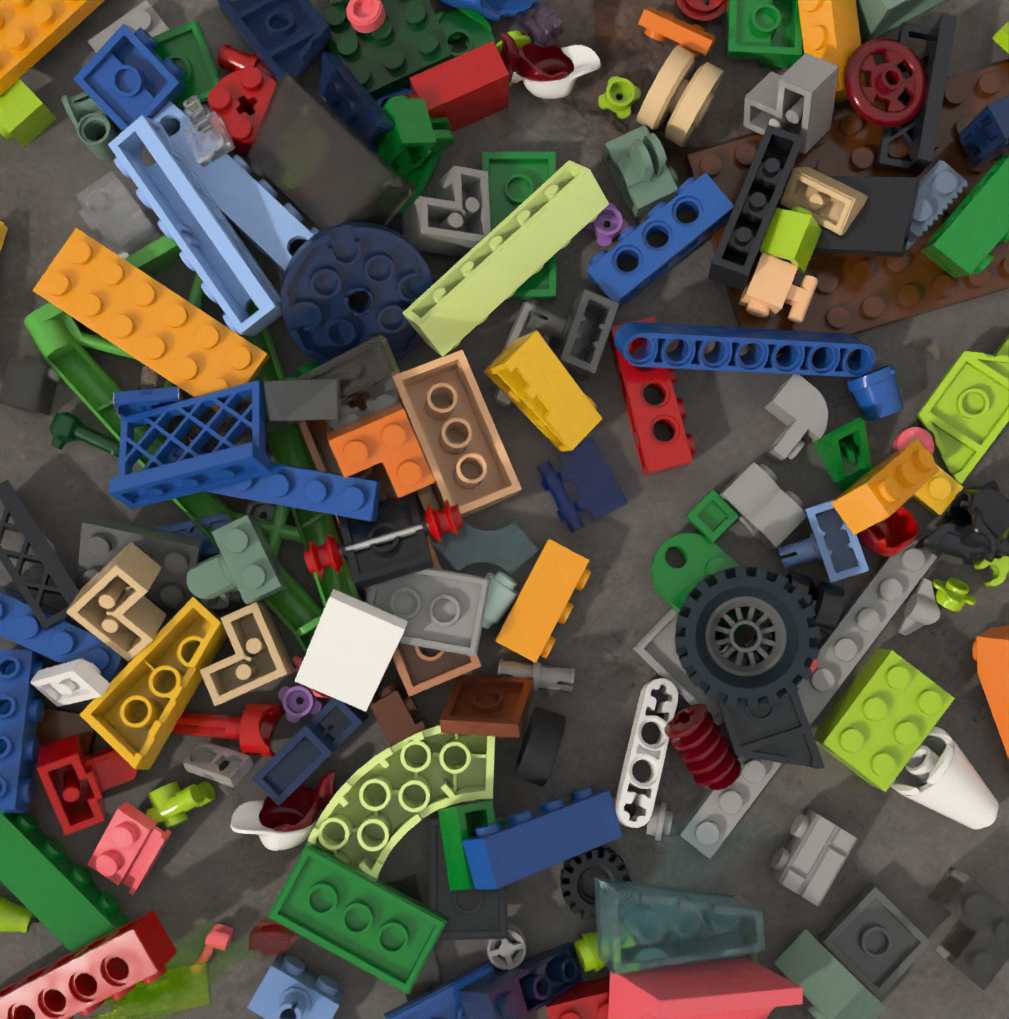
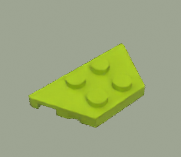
(967, 410)

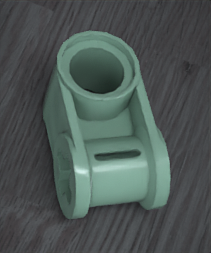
(90, 123)

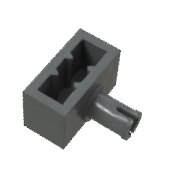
(580, 333)

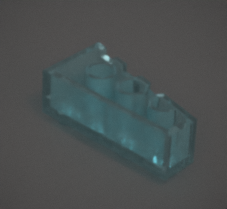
(671, 926)

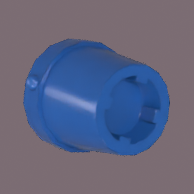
(877, 392)

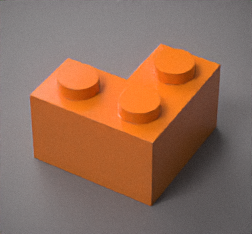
(386, 439)

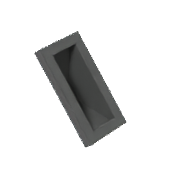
(302, 400)

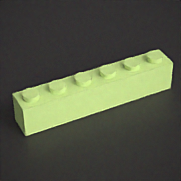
(506, 257)

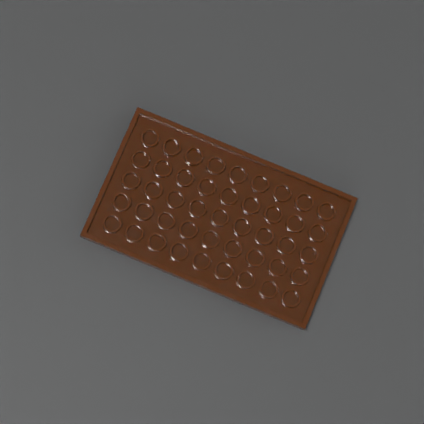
(869, 290)

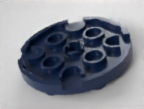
(348, 261)

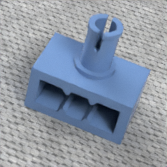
(829, 543)
(295, 992)

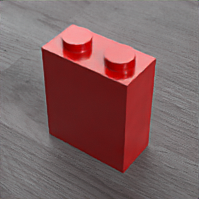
(464, 87)

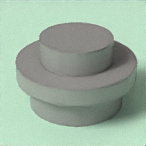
(660, 822)

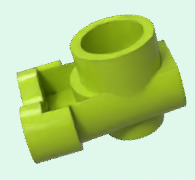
(172, 803)

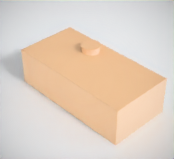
(456, 434)

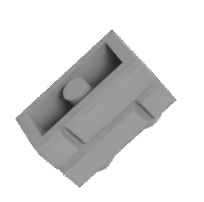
(812, 856)

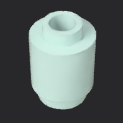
(499, 598)

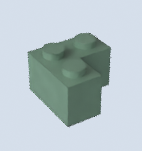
(827, 982)

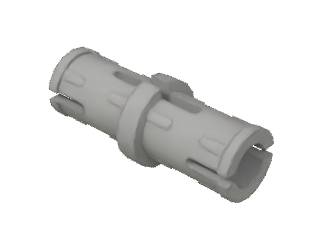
(543, 675)

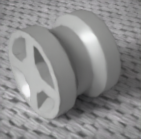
(508, 954)

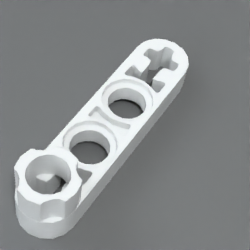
(640, 750)

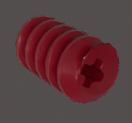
(703, 748)

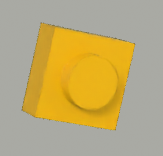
(938, 493)

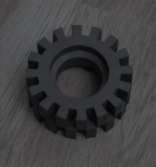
(577, 866)

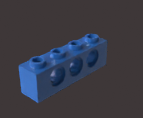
(694, 194)

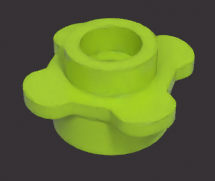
(622, 87)
(952, 594)

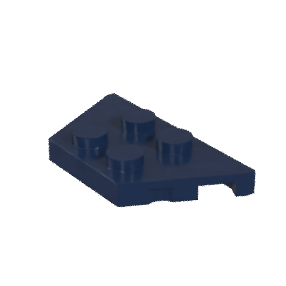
(280, 32)
(352, 101)

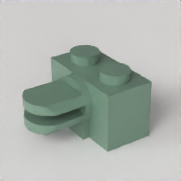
(640, 171)
(243, 564)

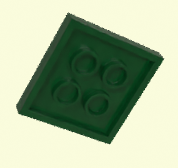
(399, 49)

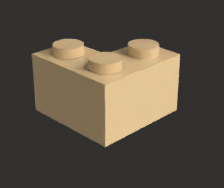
(115, 603)
(257, 657)

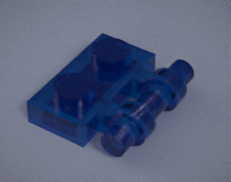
(592, 480)

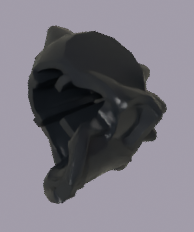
(974, 526)

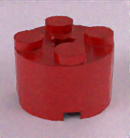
(237, 98)

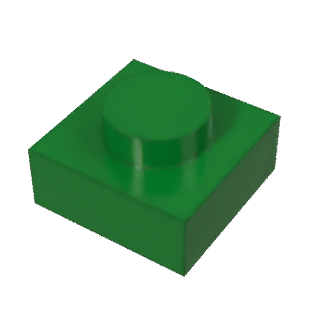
(711, 516)

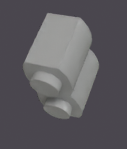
(762, 505)

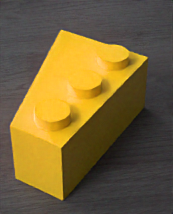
(544, 391)

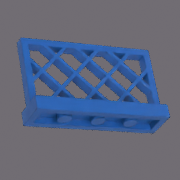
(191, 471)

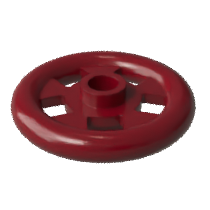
(881, 90)

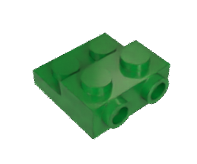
(764, 32)

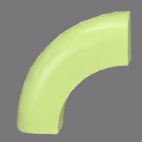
(399, 791)

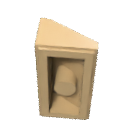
(828, 200)

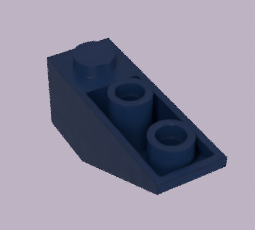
(522, 989)

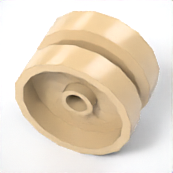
(679, 96)

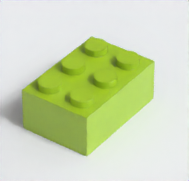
(882, 718)

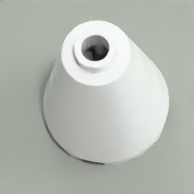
(947, 782)

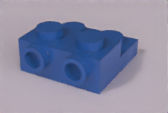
(130, 77)

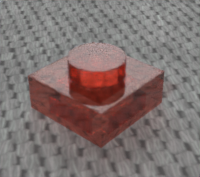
(271, 938)

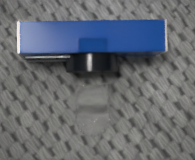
(146, 396)

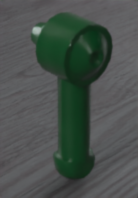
(68, 428)

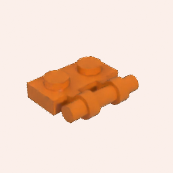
(664, 24)

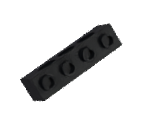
(755, 207)

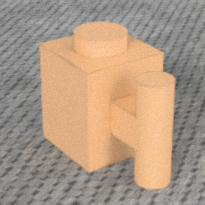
(772, 286)

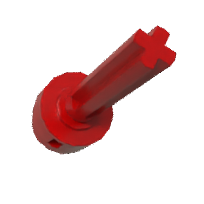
(252, 729)

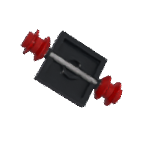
(385, 547)

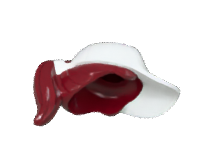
(547, 70)
(289, 823)

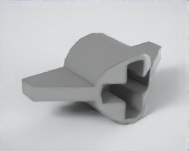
(920, 609)

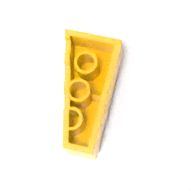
(157, 685)

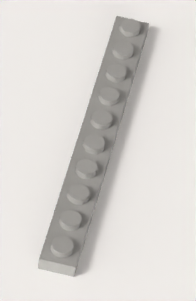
(837, 657)

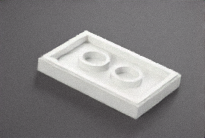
(350, 650)

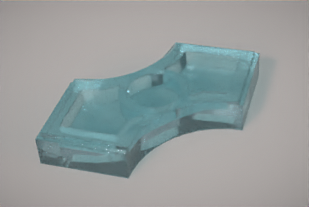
(503, 547)

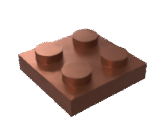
(487, 706)

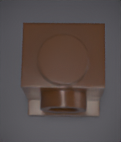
(397, 714)

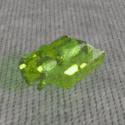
(172, 993)

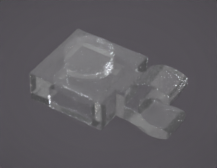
(207, 133)

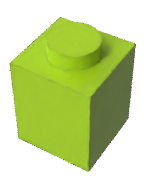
(23, 114)
(792, 236)

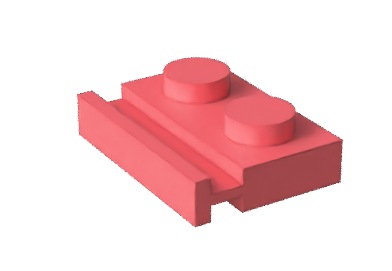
(129, 848)

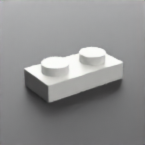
(70, 682)

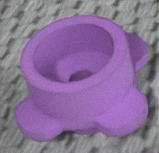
(617, 225)
(294, 710)

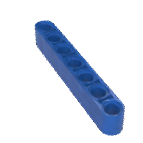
(731, 340)

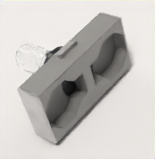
(219, 765)

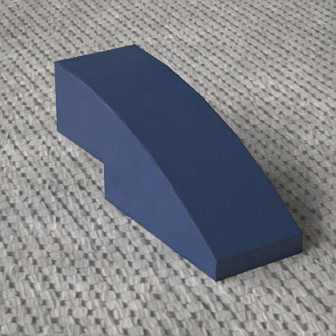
(308, 749)

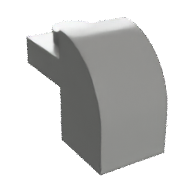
(804, 413)

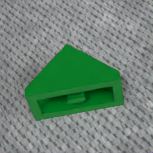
(845, 453)

